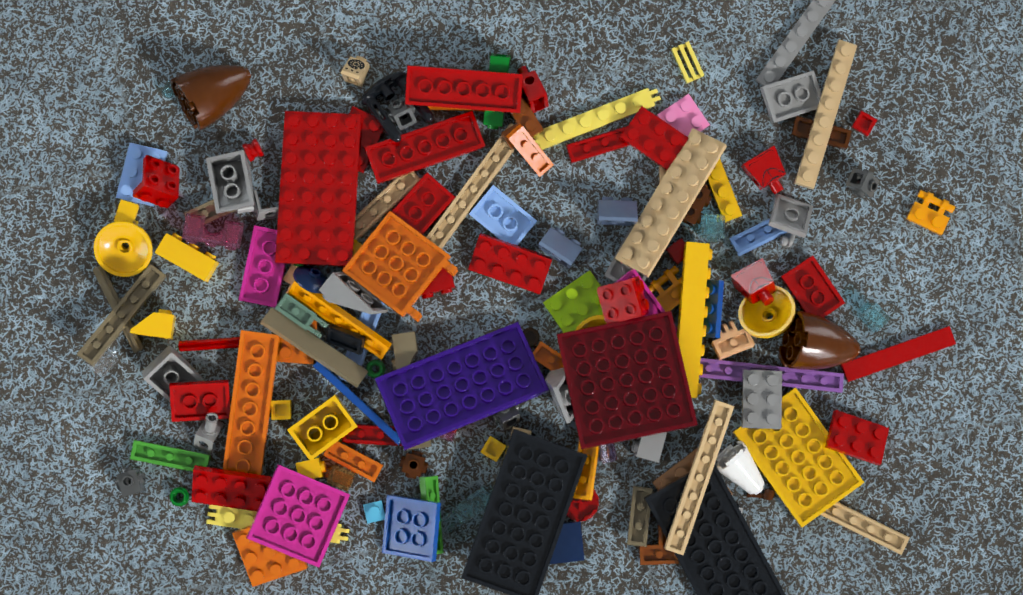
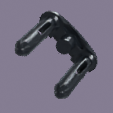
(384, 87)

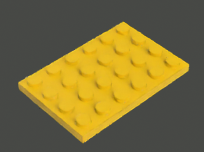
(798, 464)

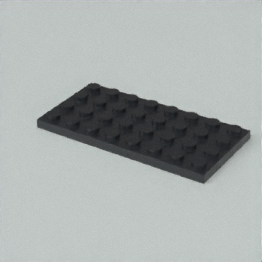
(524, 515)
(721, 548)

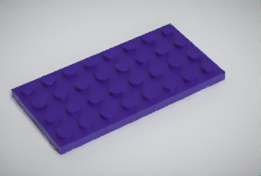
(461, 385)

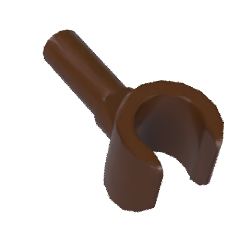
(768, 494)

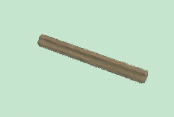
(113, 299)

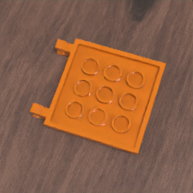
(398, 265)

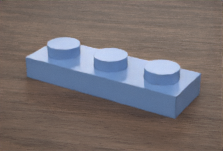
(754, 237)

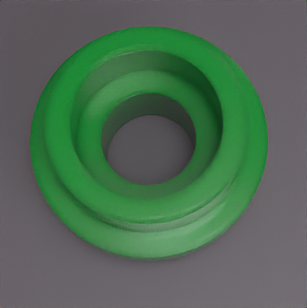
(380, 364)
(173, 496)

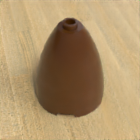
(210, 92)
(816, 343)

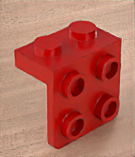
(158, 182)
(623, 300)

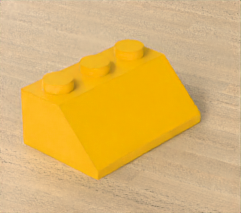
(156, 325)
(322, 427)

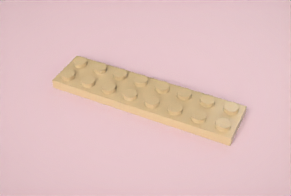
(670, 202)

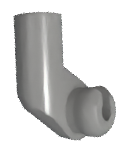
(787, 240)

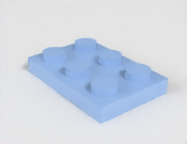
(133, 171)
(502, 217)

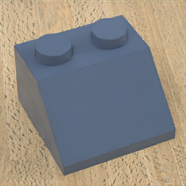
(617, 212)
(560, 247)

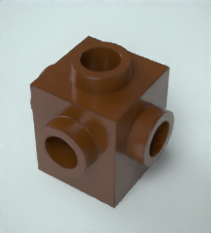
(421, 462)

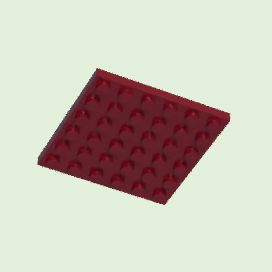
(626, 380)

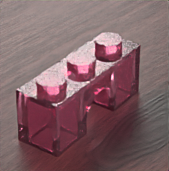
(196, 231)

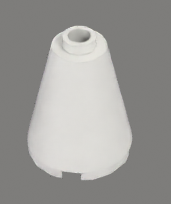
(740, 468)

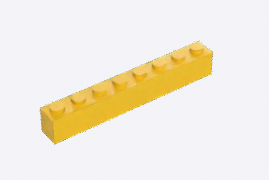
(693, 310)

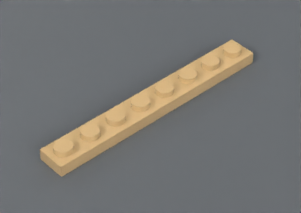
(825, 114)
(470, 192)
(698, 477)

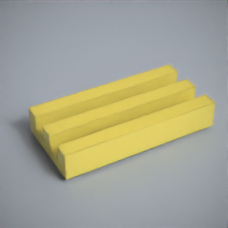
(681, 47)

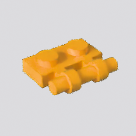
(928, 218)
(671, 296)

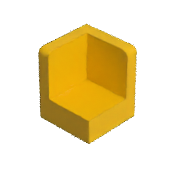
(127, 212)

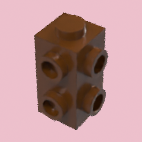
(694, 214)

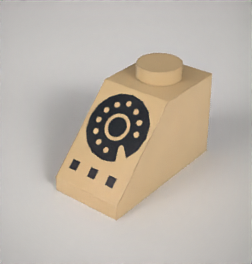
(355, 70)

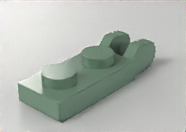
(299, 314)

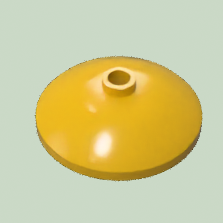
(115, 257)
(755, 316)

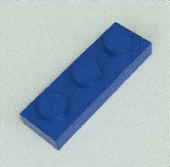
(714, 304)

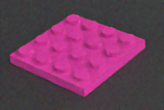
(298, 516)

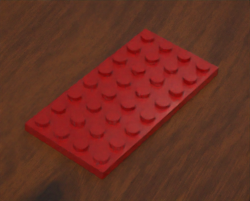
(318, 188)

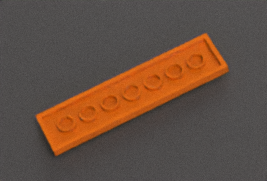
(251, 402)

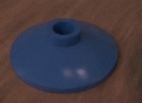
(309, 278)

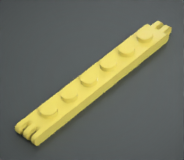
(596, 118)
(243, 518)

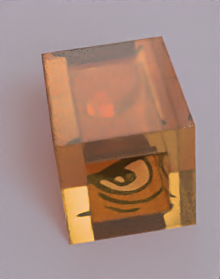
(340, 477)

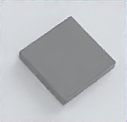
(790, 215)

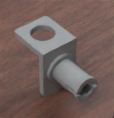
(260, 213)
(208, 432)

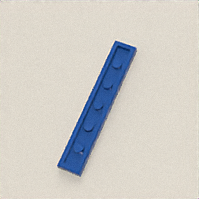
(357, 402)

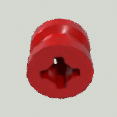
(253, 150)

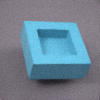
(374, 511)

